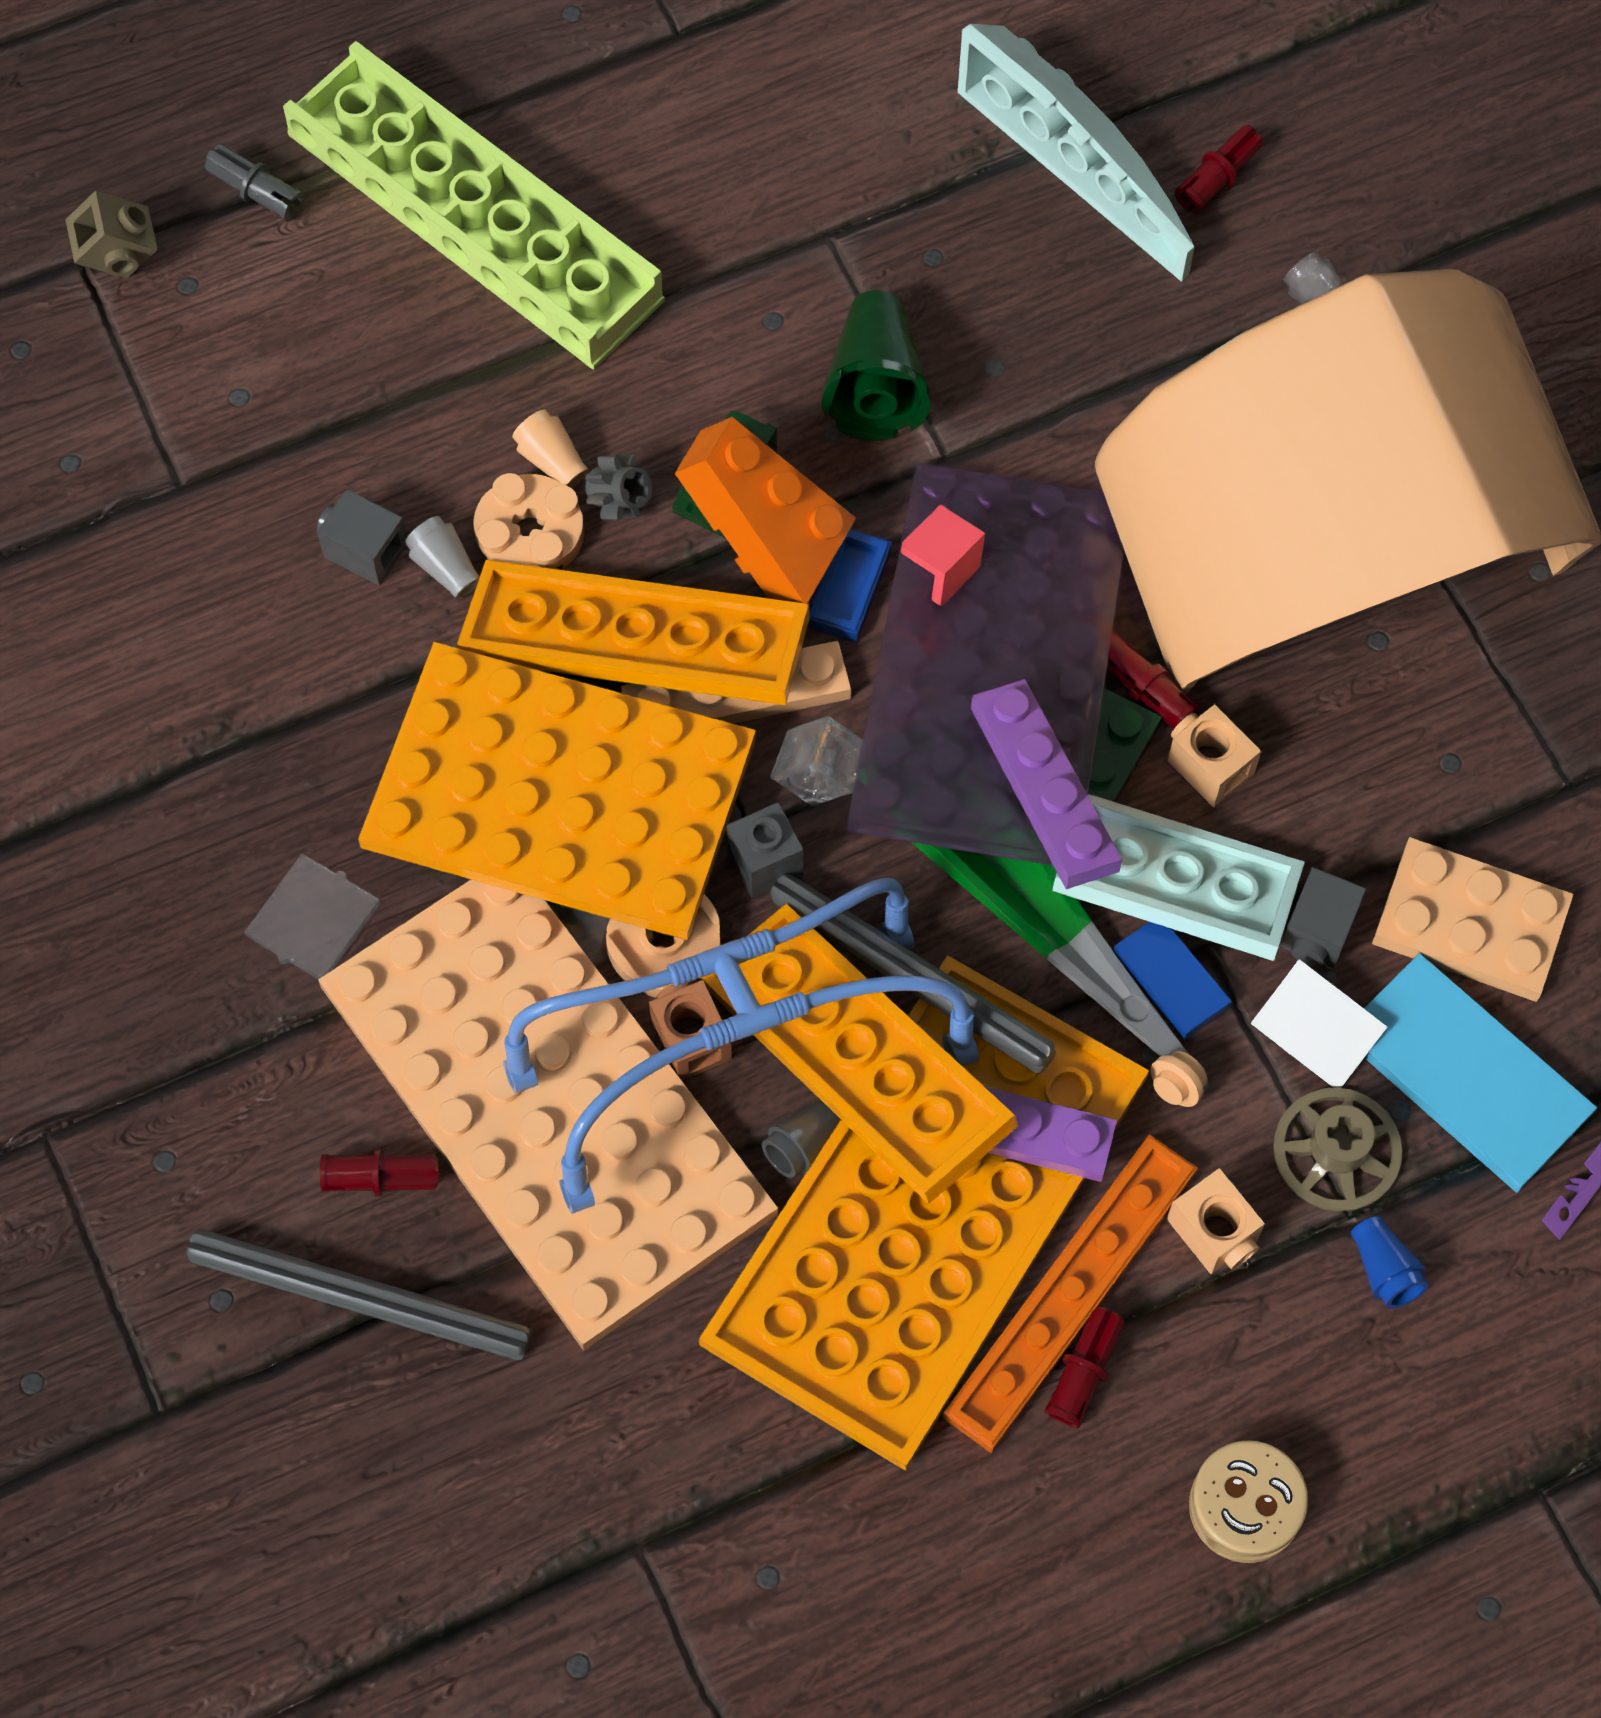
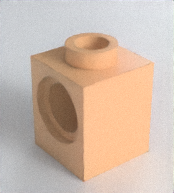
(1213, 776)
(1220, 1198)

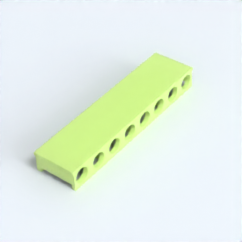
(477, 206)

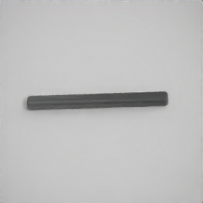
(896, 960)
(359, 1294)

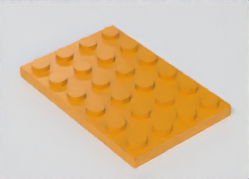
(559, 790)

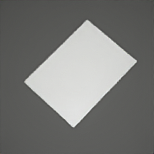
(1318, 1025)

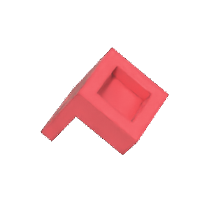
(947, 549)

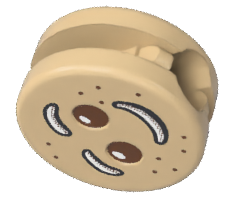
(1248, 1501)

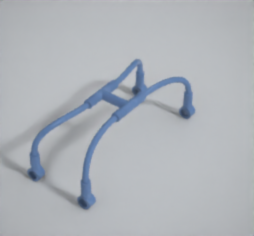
(750, 1016)

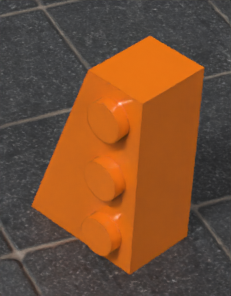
(765, 509)

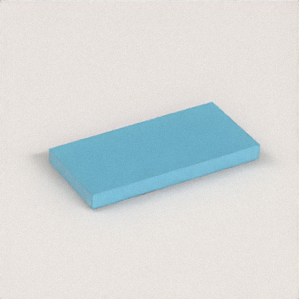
(1473, 1074)

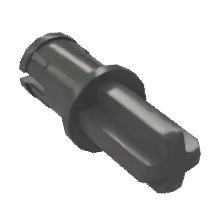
(253, 181)

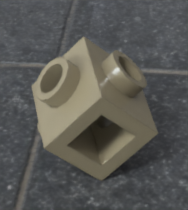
(111, 234)

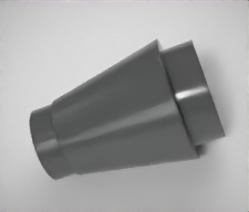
(799, 1139)

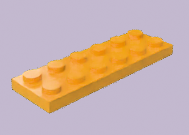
(636, 631)
(873, 1065)

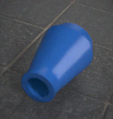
(1389, 1265)

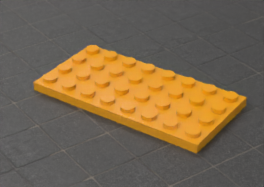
(880, 1301)

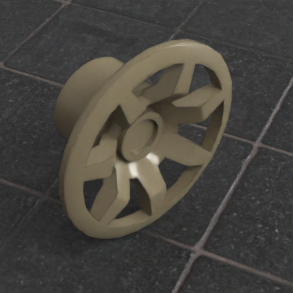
(1339, 1145)

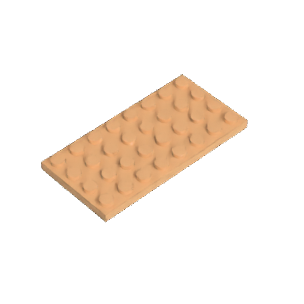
(662, 1176)

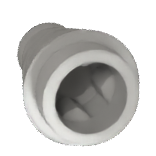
(443, 556)

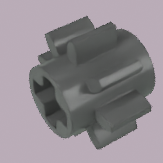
(618, 487)

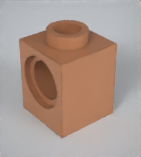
(687, 1002)

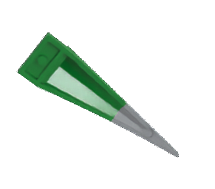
(1060, 931)

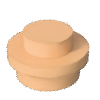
(1178, 1079)

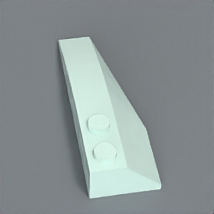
(1071, 139)

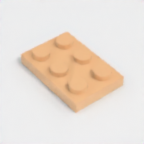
(1473, 919)

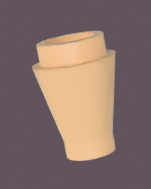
(549, 448)

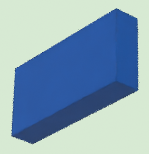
(849, 586)
(1172, 978)

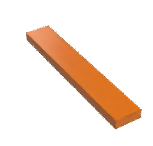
(1069, 1294)

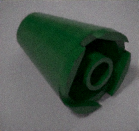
(876, 372)

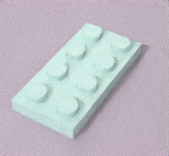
(1193, 881)

